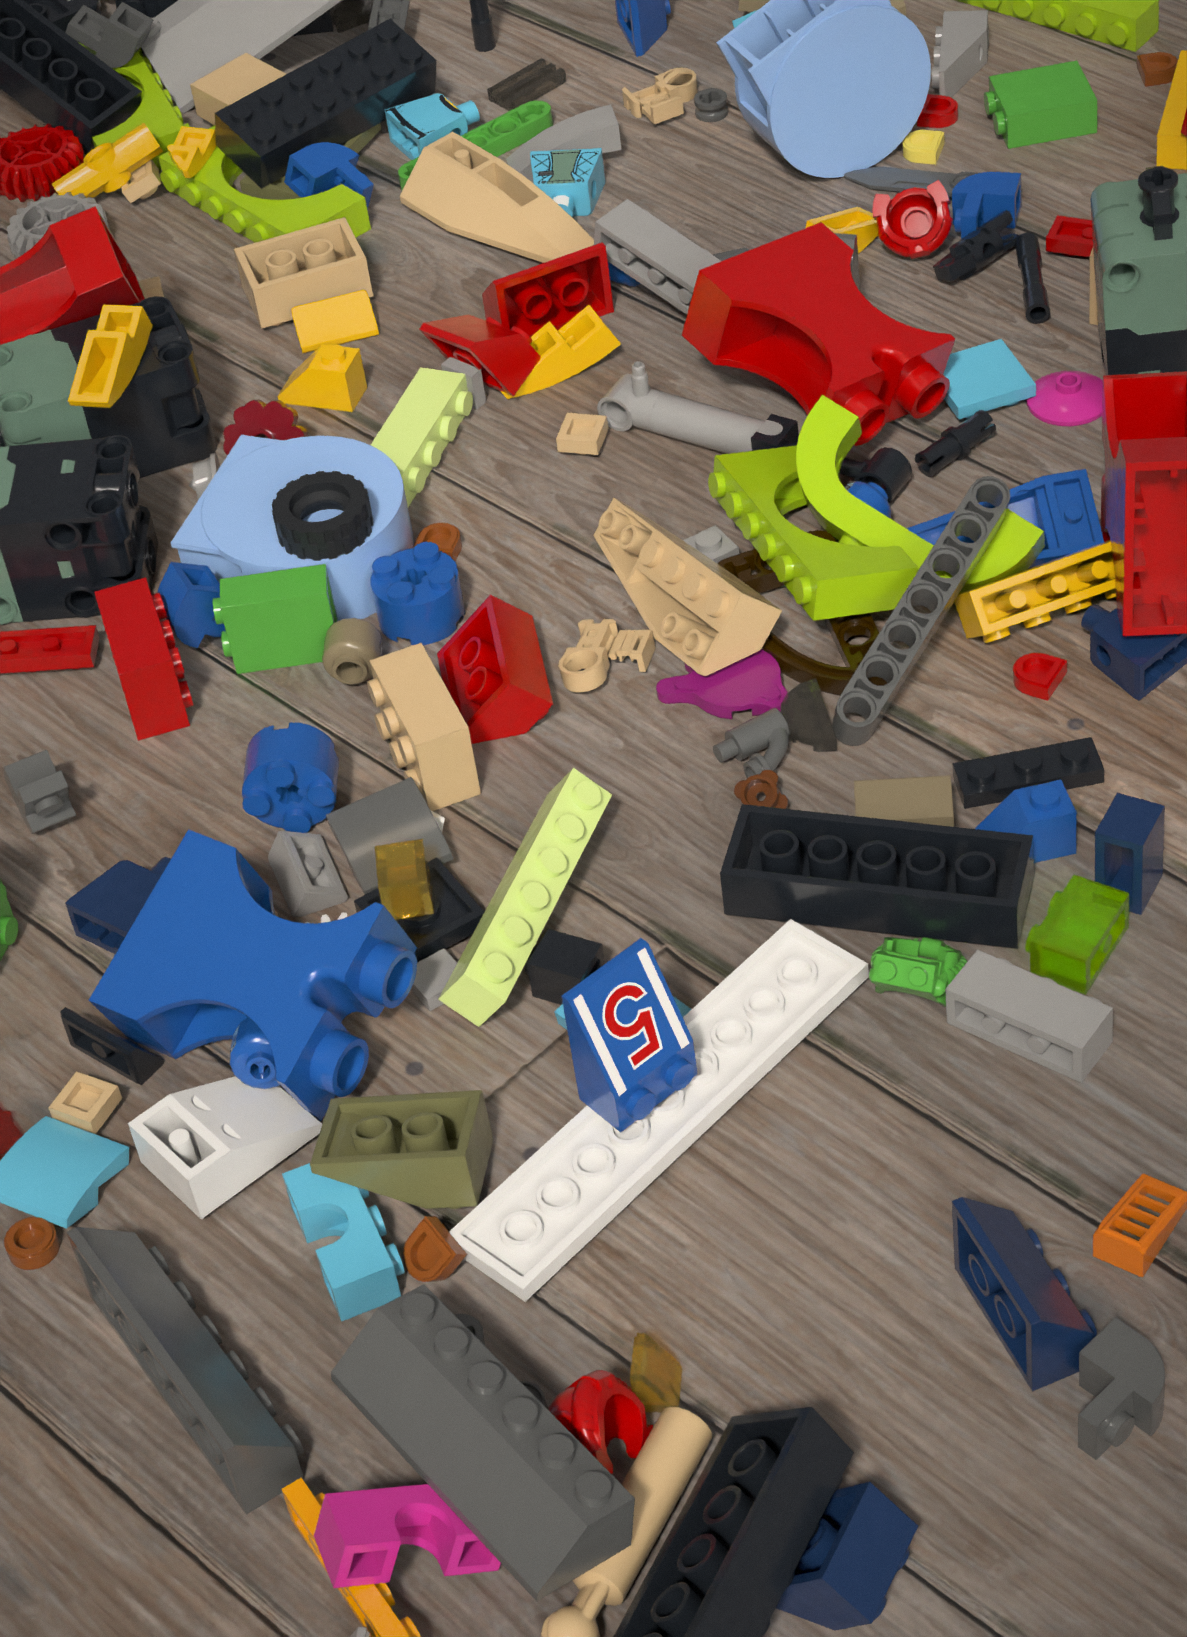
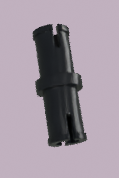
(955, 443)

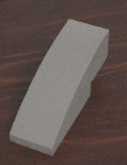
(583, 131)

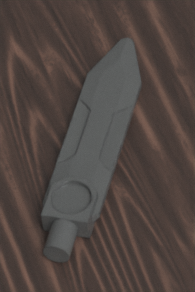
(900, 179)

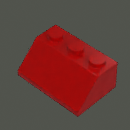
(552, 291)
(496, 672)

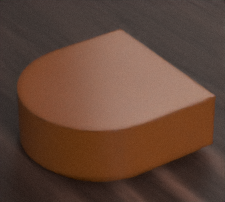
(1156, 68)
(445, 536)
(432, 1251)

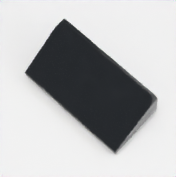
(110, 1047)

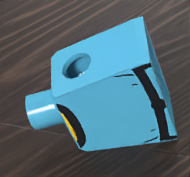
(427, 120)

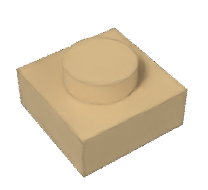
(142, 182)
(582, 433)
(85, 1102)

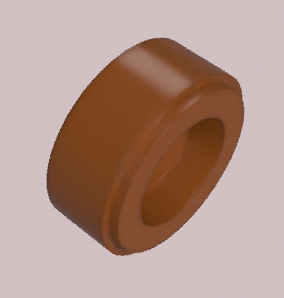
(31, 1243)

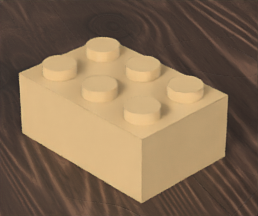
(301, 270)
(423, 726)

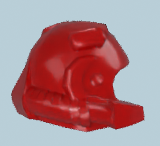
(914, 220)
(599, 1410)

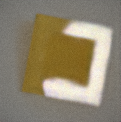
(654, 1375)

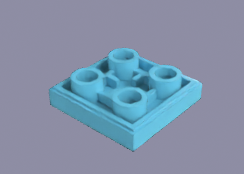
(986, 379)

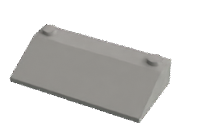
(206, 34)

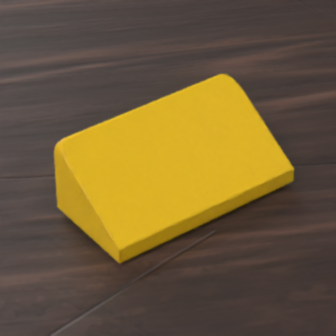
(334, 321)

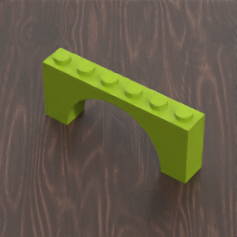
(155, 107)
(259, 217)
(820, 573)

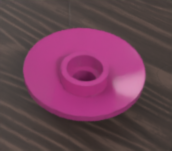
(1067, 398)

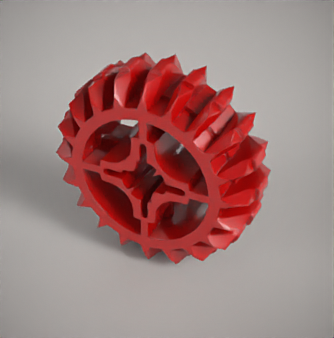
(37, 159)

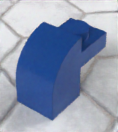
(325, 167)
(984, 197)
(188, 602)

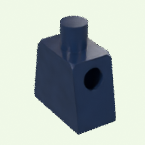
(1132, 661)
(112, 902)

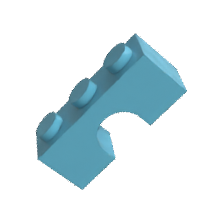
(358, 1265)

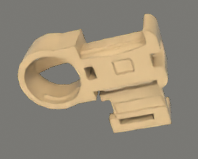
(665, 97)
(594, 648)

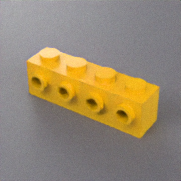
(1036, 592)

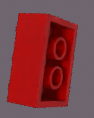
(145, 658)

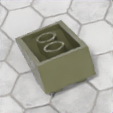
(408, 1146)

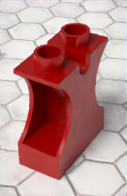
(65, 278)
(808, 328)
(1146, 498)

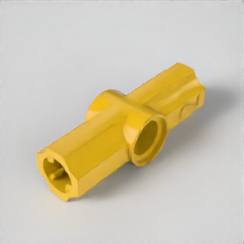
(110, 164)

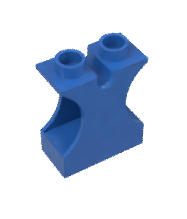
(218, 953)

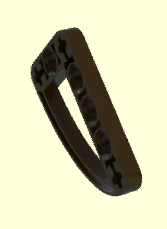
(791, 662)

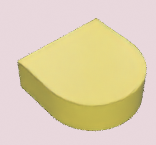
(923, 146)

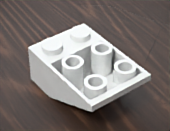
(219, 1139)

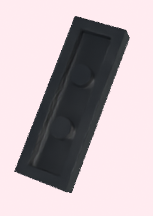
(997, 776)

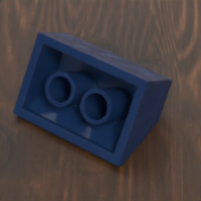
(1019, 1292)

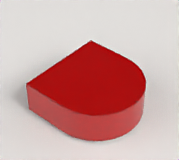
(938, 112)
(1038, 674)

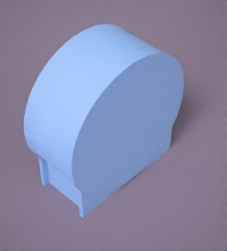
(829, 80)
(235, 525)

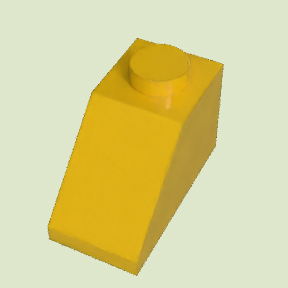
(327, 380)

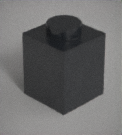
(561, 964)

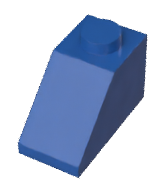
(1041, 812)

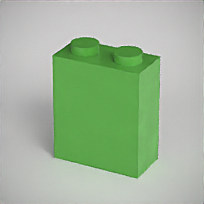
(1041, 104)
(275, 617)

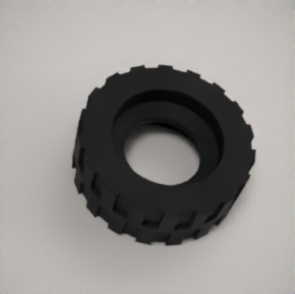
(326, 537)

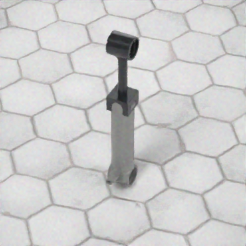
(638, 405)

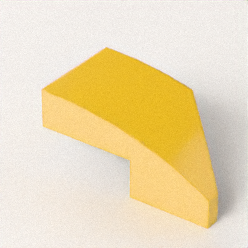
(192, 149)

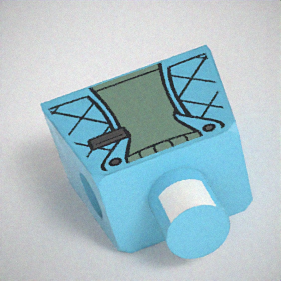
(570, 177)

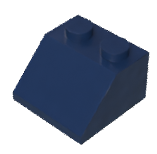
(850, 1560)

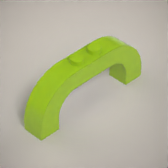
(820, 450)

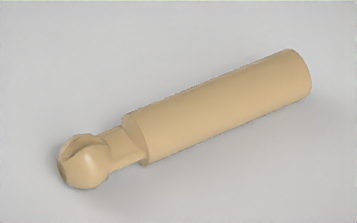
(656, 1484)

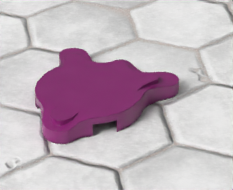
(738, 687)

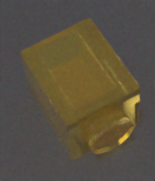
(404, 879)

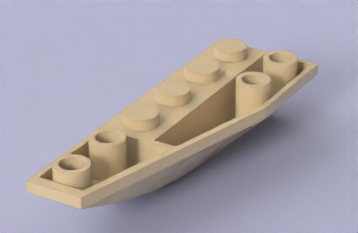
(489, 202)
(682, 594)

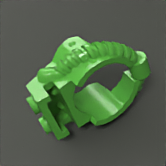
(900, 969)

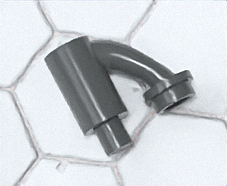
(753, 736)

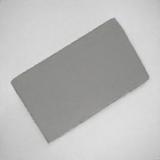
(305, 873)

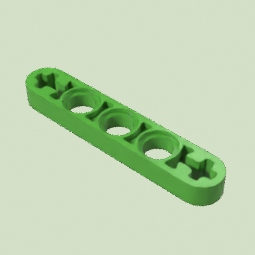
(502, 132)

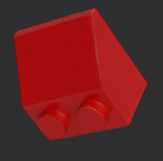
(487, 345)

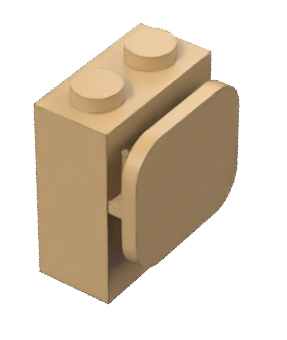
(230, 84)

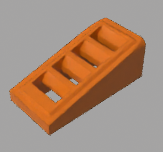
(1129, 1253)

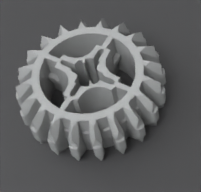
(33, 221)

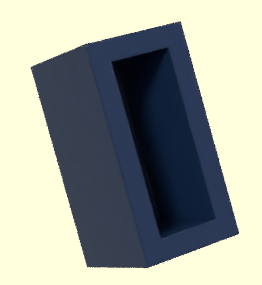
(1131, 848)

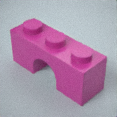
(365, 1528)

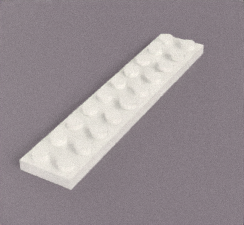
(595, 1171)

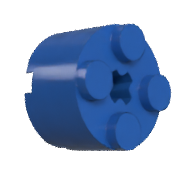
(417, 594)
(290, 777)

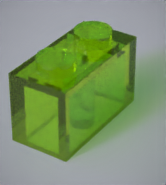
(1078, 933)

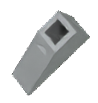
(959, 49)

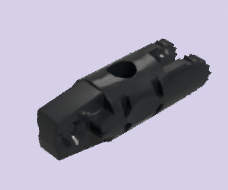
(976, 249)

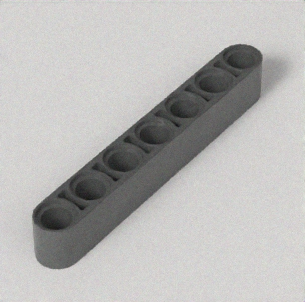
(916, 628)

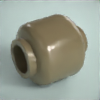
(349, 649)

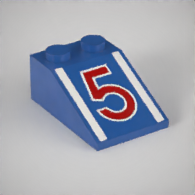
(627, 1038)

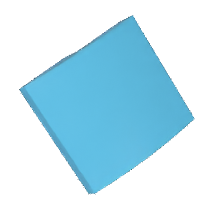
(58, 1171)

